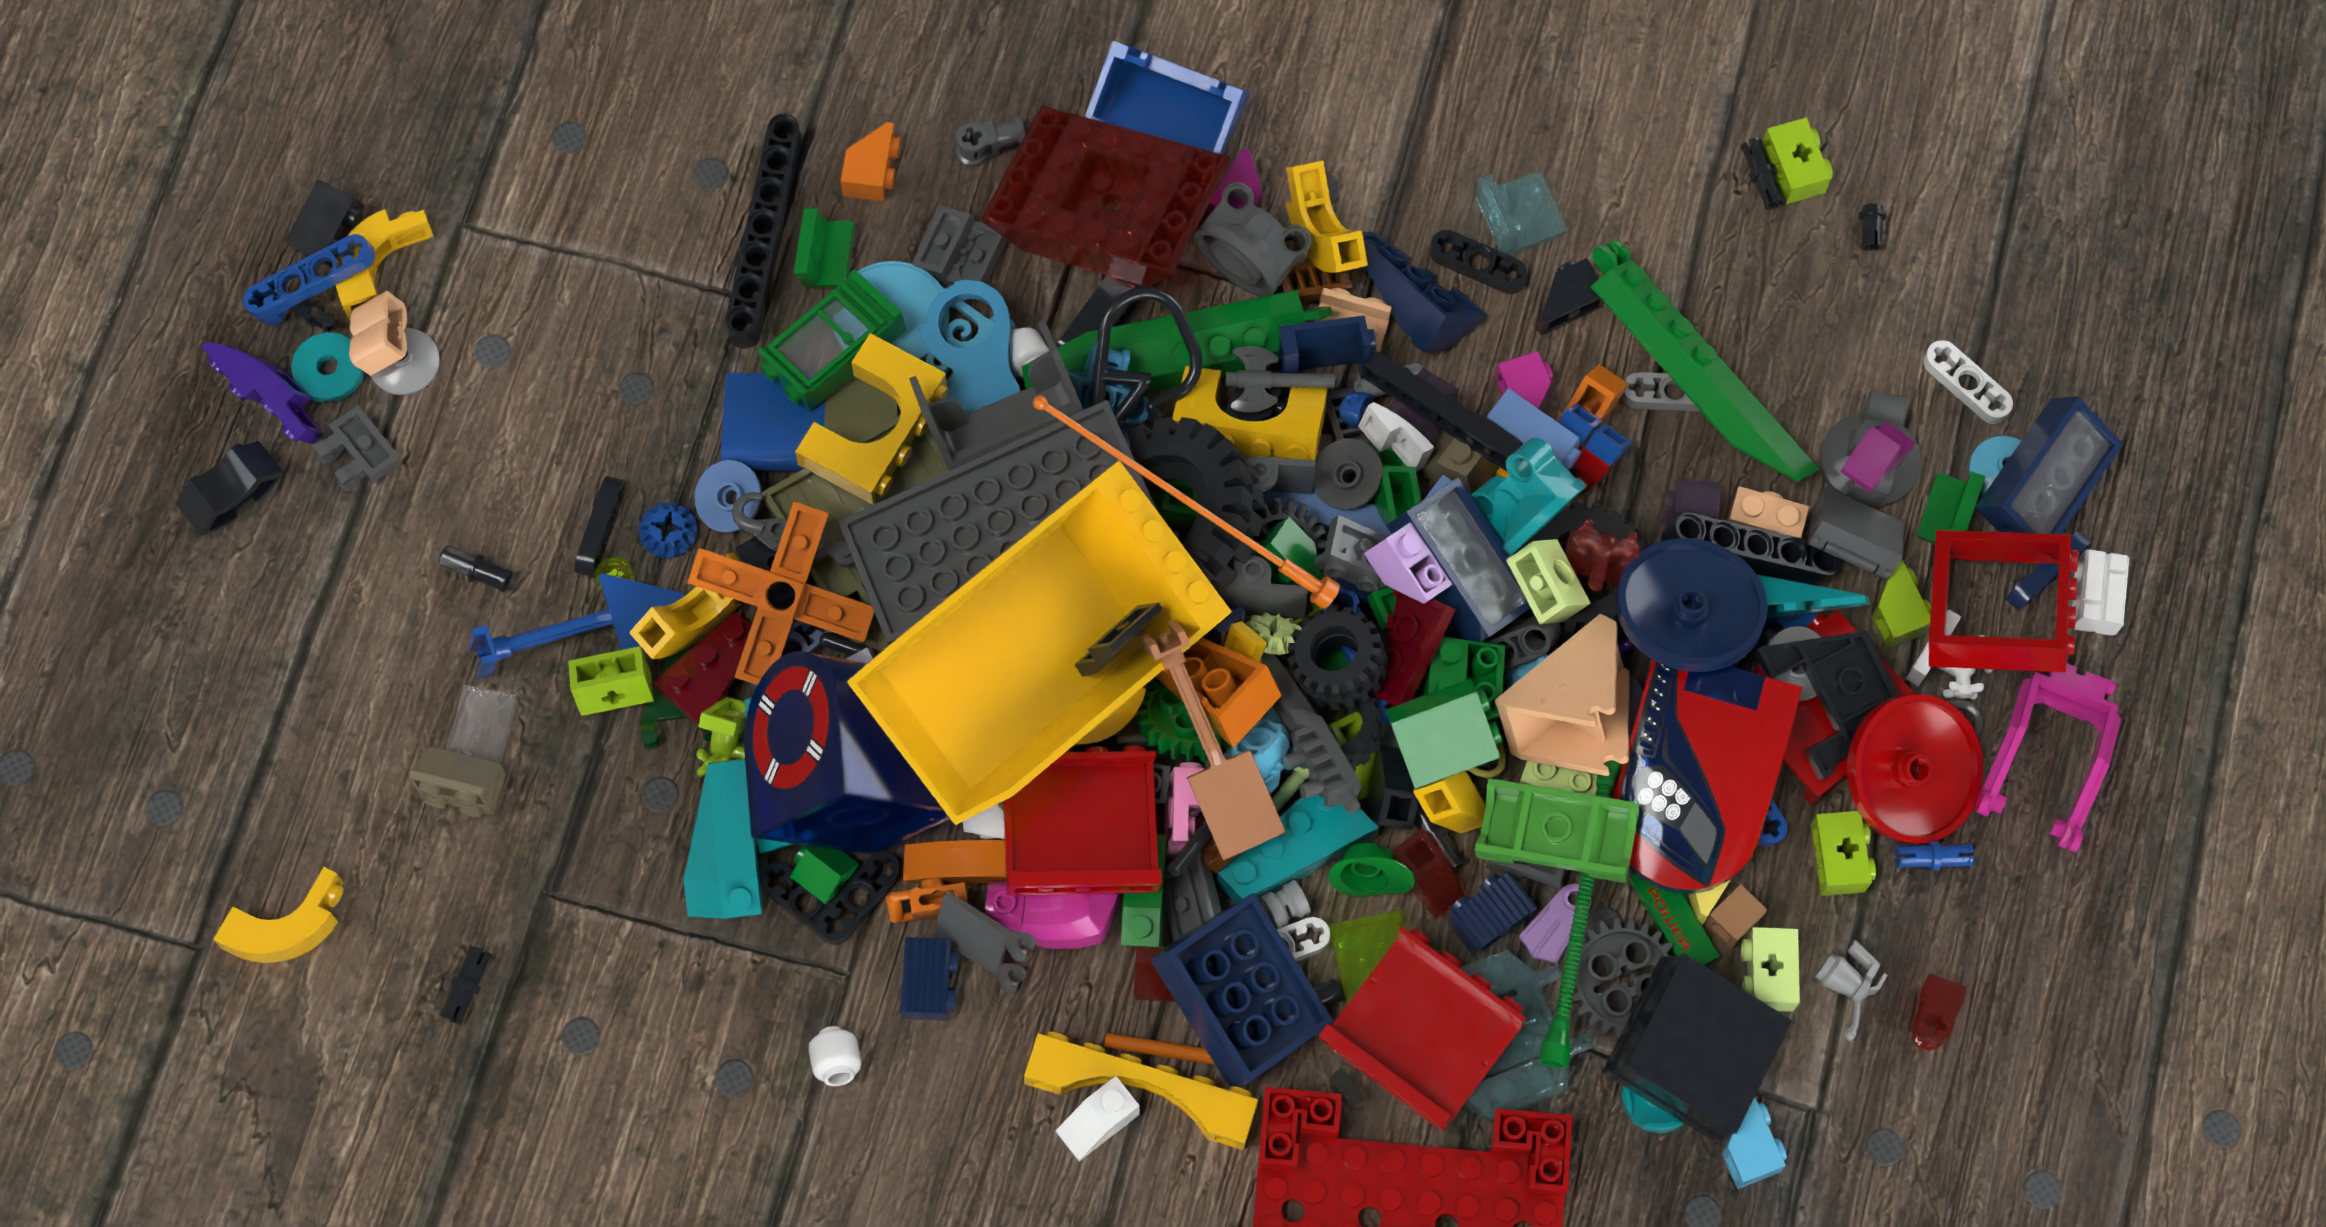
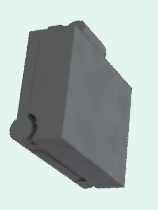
(1856, 533)

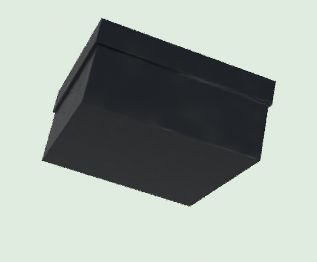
(1697, 1046)

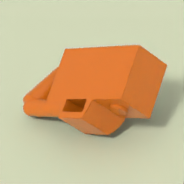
(924, 901)

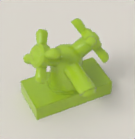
(726, 722)

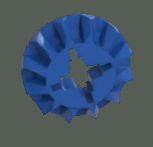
(677, 541)

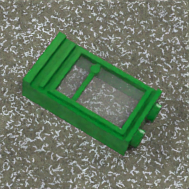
(818, 349)

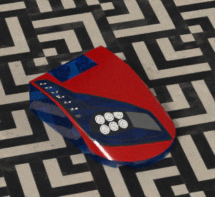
(1703, 772)

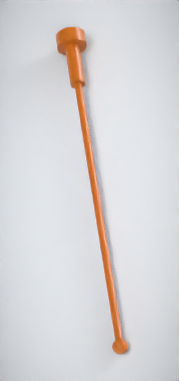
(1322, 590)

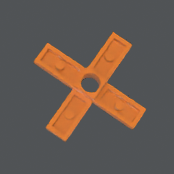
(791, 566)

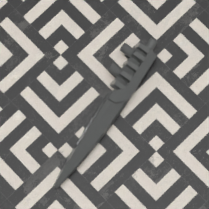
(1312, 743)

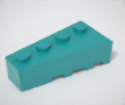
(1310, 840)

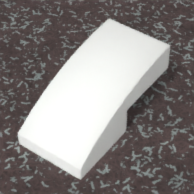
(1389, 430)

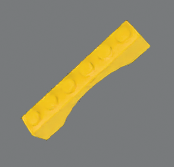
(1065, 1067)

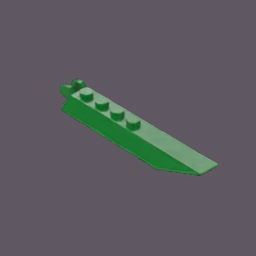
(1160, 350)
(1694, 363)

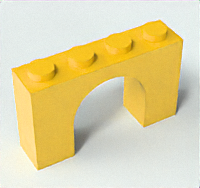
(1289, 435)
(868, 467)

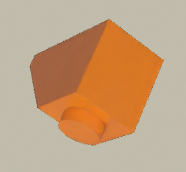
(1599, 392)

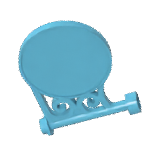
(912, 293)

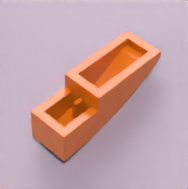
(955, 862)

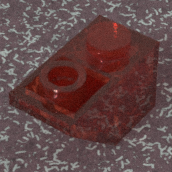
(1434, 878)

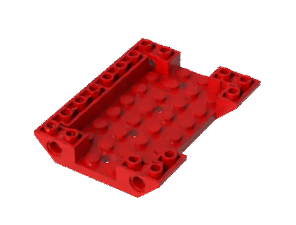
(1406, 1184)

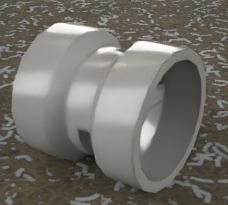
(1285, 904)

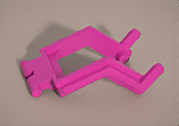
(2074, 696)

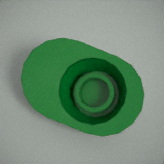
(1370, 871)

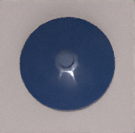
(1691, 605)

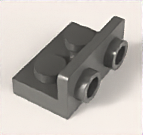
(1345, 554)

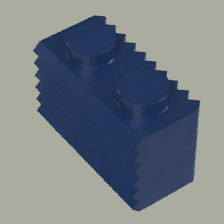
(1490, 913)
(927, 979)

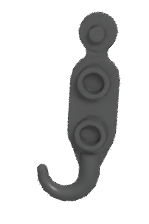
(771, 531)

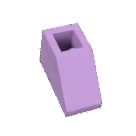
(1408, 565)

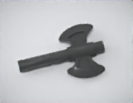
(1257, 379)

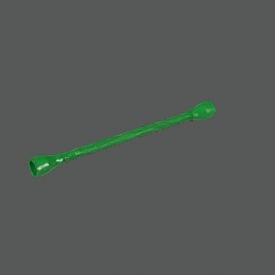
(1556, 1045)

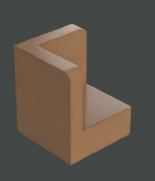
(1735, 916)

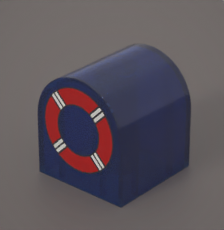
(824, 764)

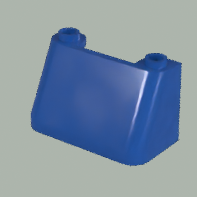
(1166, 99)

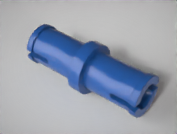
(1934, 855)

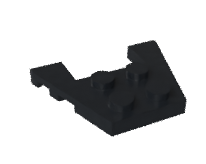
(1846, 680)

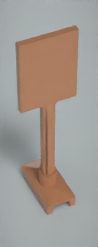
(1230, 789)

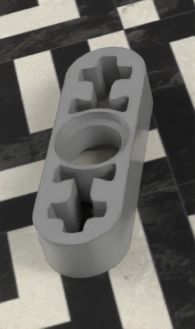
(1662, 402)

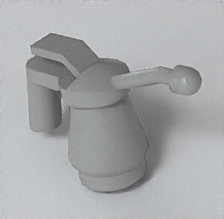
(1843, 978)

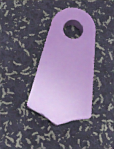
(1549, 931)

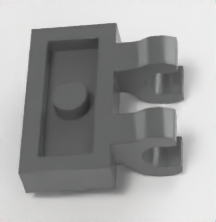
(364, 444)

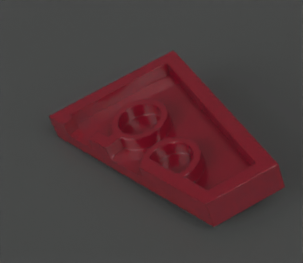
(1411, 645)

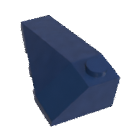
(1420, 306)

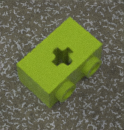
(1798, 160)
(610, 681)
(1834, 871)

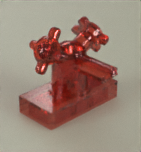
(1600, 555)

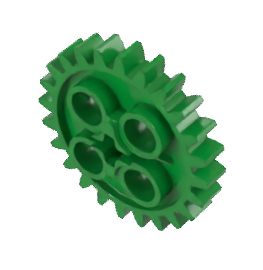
(1168, 725)

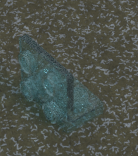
(1519, 211)

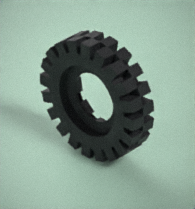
(1221, 483)

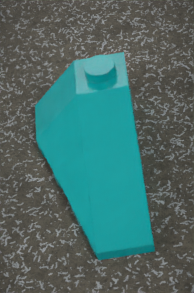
(1796, 598)

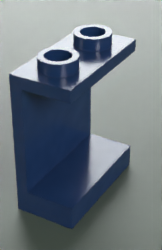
(1325, 345)

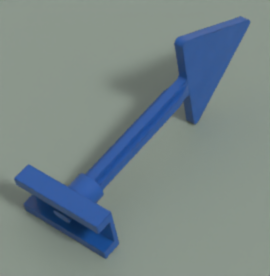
(626, 605)

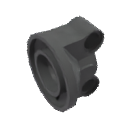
(1249, 243)
(1846, 436)

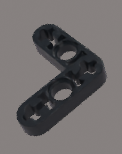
(817, 918)

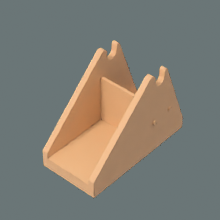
(1572, 704)

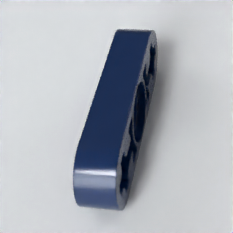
(2043, 576)

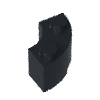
(216, 495)

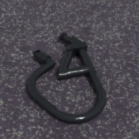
(1141, 380)

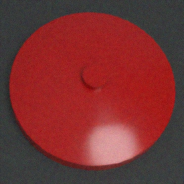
(1915, 768)

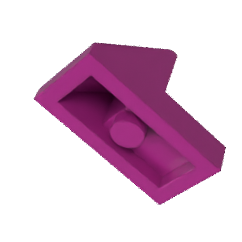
(1877, 456)

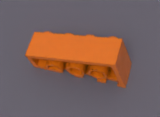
(1229, 686)

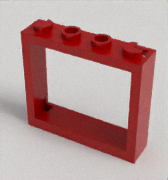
(2002, 652)

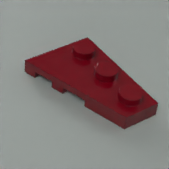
(706, 670)

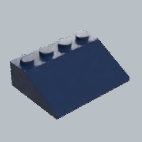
(1241, 991)

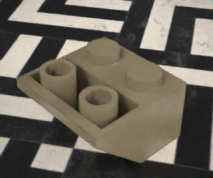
(458, 781)

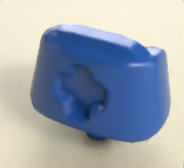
(1354, 407)

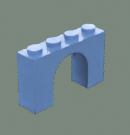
(1525, 421)

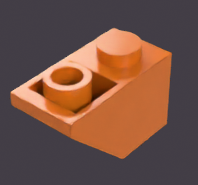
(868, 165)

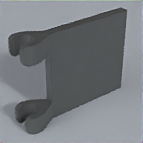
(983, 940)

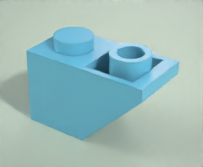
(1753, 1150)

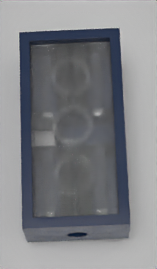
(2050, 470)
(1471, 557)

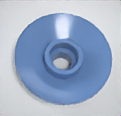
(715, 492)

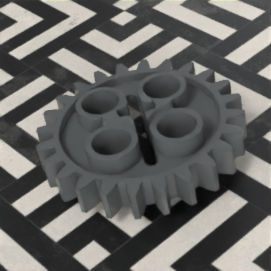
(1609, 948)

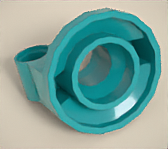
(1528, 496)

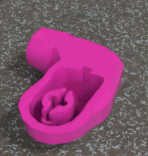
(1054, 919)

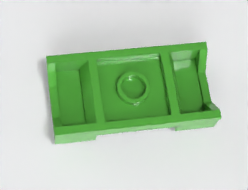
(1558, 829)

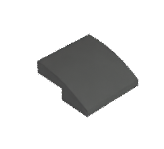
(959, 248)

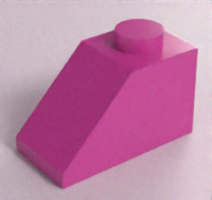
(1526, 377)

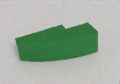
(1398, 487)

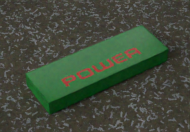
(1675, 921)

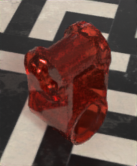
(1937, 1006)

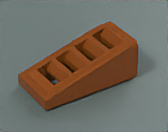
(1314, 293)

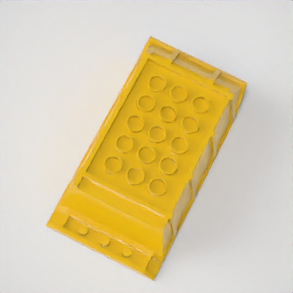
(989, 676)

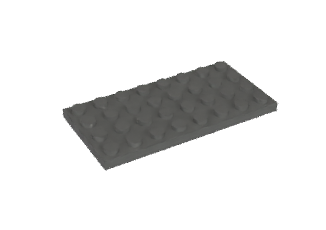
(954, 525)

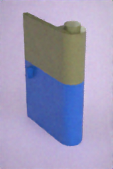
(767, 427)

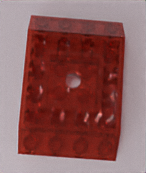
(1076, 167)

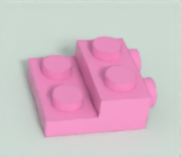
(1180, 808)

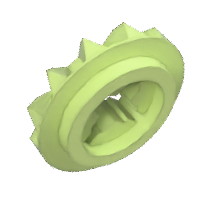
(1269, 623)

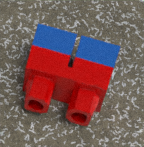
(1598, 446)

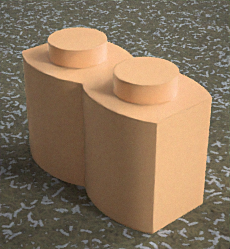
(378, 333)

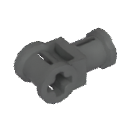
(987, 139)

